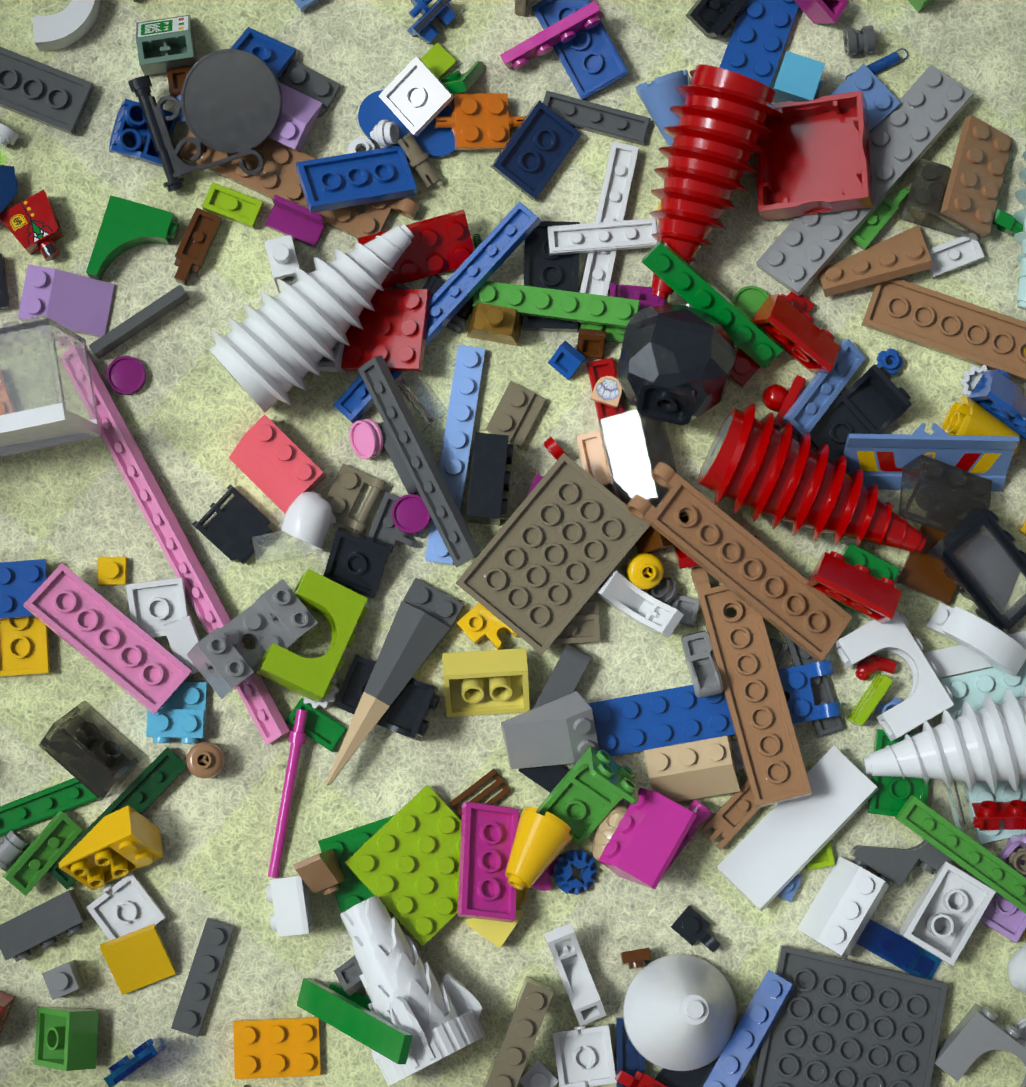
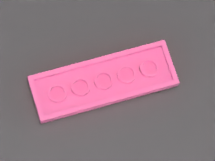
(107, 638)

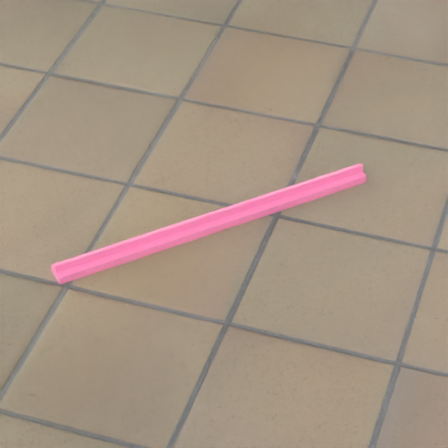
(178, 550)

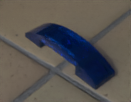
(898, 951)

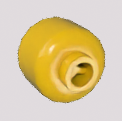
(635, 572)

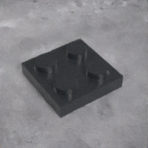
(357, 562)

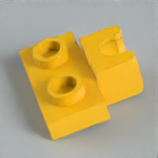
(482, 623)

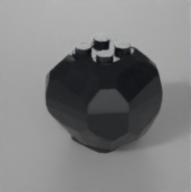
(674, 363)

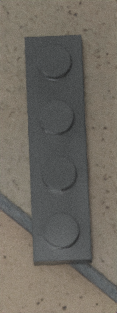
(202, 977)

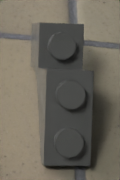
(897, 863)

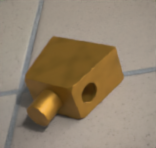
(495, 324)

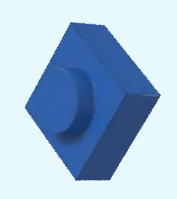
(566, 360)

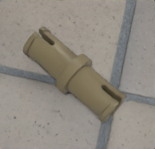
(418, 159)

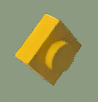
(112, 571)

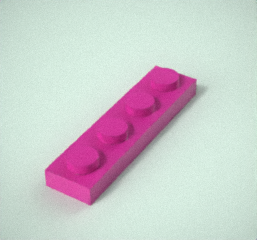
(559, 32)

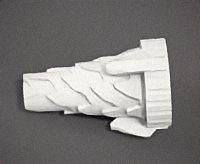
(407, 992)

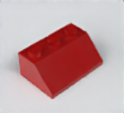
(797, 333)
(855, 587)

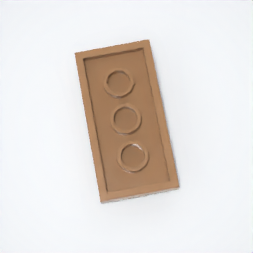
(977, 175)

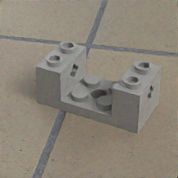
(273, 618)

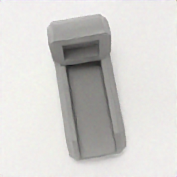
(702, 664)

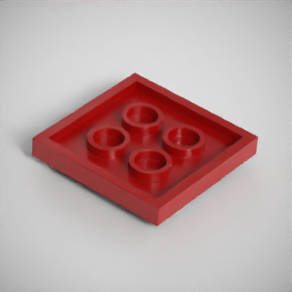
(392, 330)

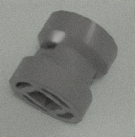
(859, 40)

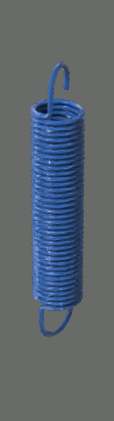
(885, 62)

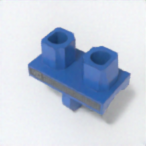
(422, 26)

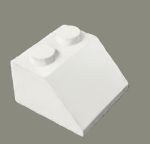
(291, 906)

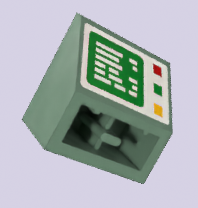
(165, 44)

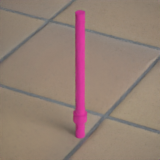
(297, 739)

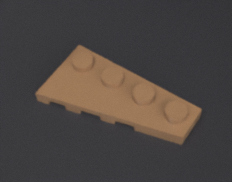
(885, 261)

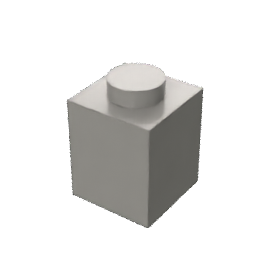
(63, 979)

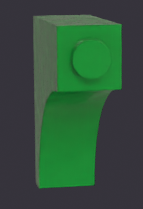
(128, 226)

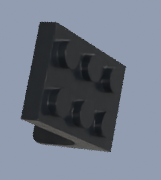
(862, 409)
(405, 714)

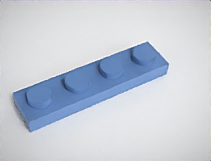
(824, 389)

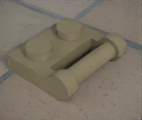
(346, 492)

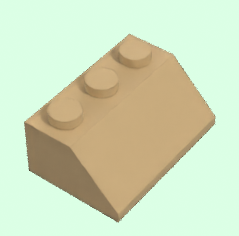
(693, 769)

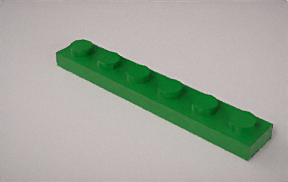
(706, 297)

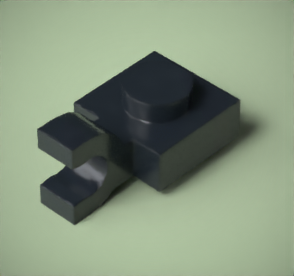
(692, 928)

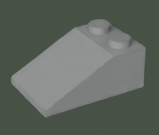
(550, 733)

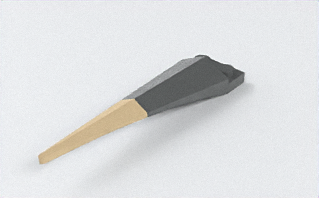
(416, 632)

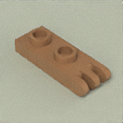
(731, 816)

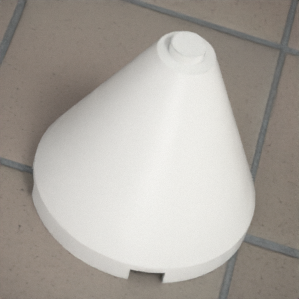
(679, 1012)

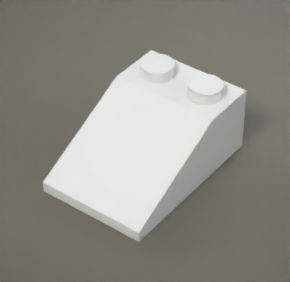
(947, 913)

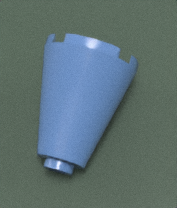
(662, 95)

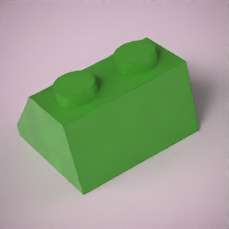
(66, 1038)

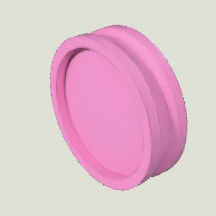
(366, 438)

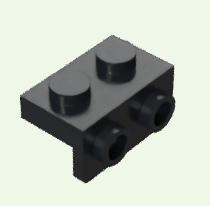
(714, 16)

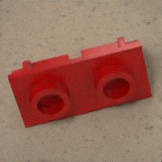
(990, 813)

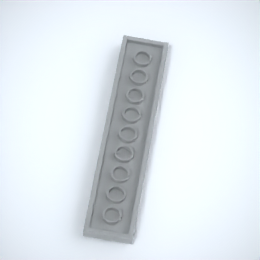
(894, 150)

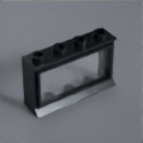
(986, 567)

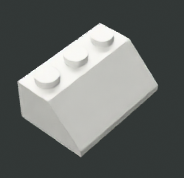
(843, 907)

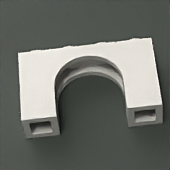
(927, 693)

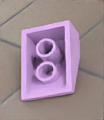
(68, 299)

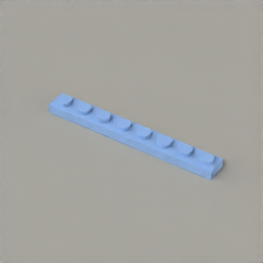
(458, 437)

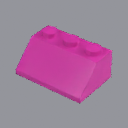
(647, 838)

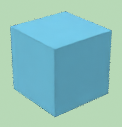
(798, 79)

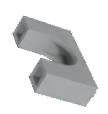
(974, 1036)

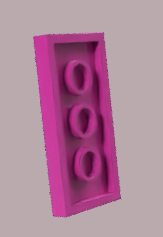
(484, 856)

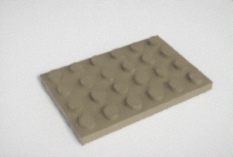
(552, 553)

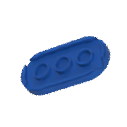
(434, 141)

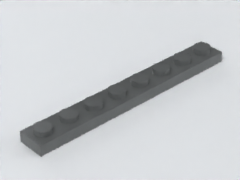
(419, 461)

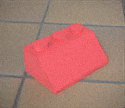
(275, 464)

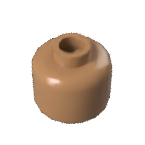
(215, 763)

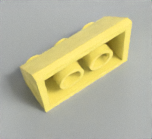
(486, 682)

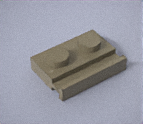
(516, 414)
(583, 626)

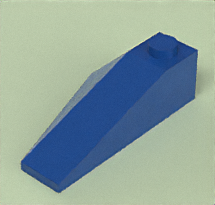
(1002, 399)

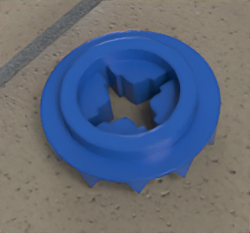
(562, 871)

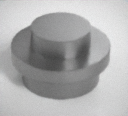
(665, 590)

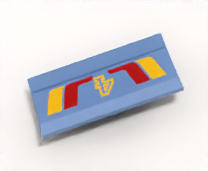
(885, 455)

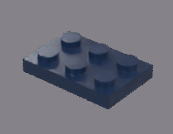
(536, 150)

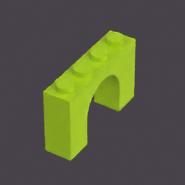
(342, 611)

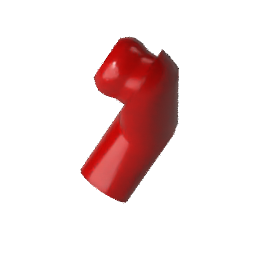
(872, 664)

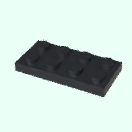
(549, 272)

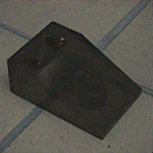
(926, 200)

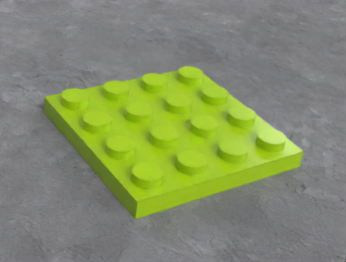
(415, 865)

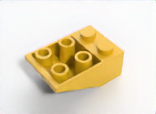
(114, 849)

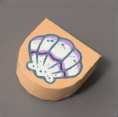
(607, 391)

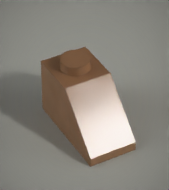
(321, 872)

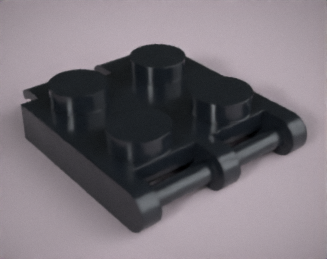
(234, 526)

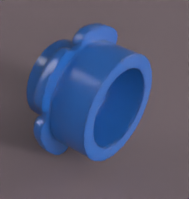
(890, 354)

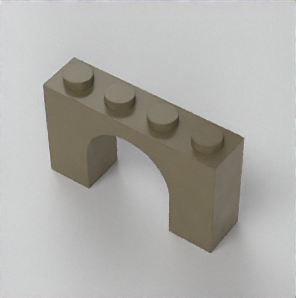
(520, 1035)

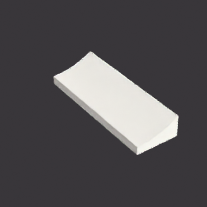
(797, 829)

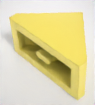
(494, 931)

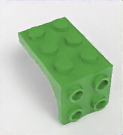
(590, 793)

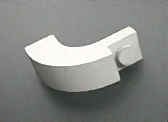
(65, 27)
(638, 605)
(980, 637)
(575, 974)

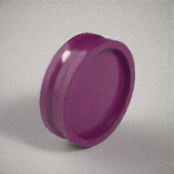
(126, 375)
(410, 514)

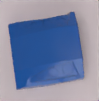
(132, 125)

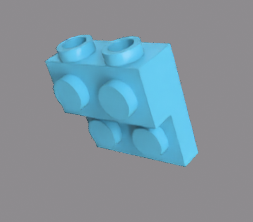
(181, 715)

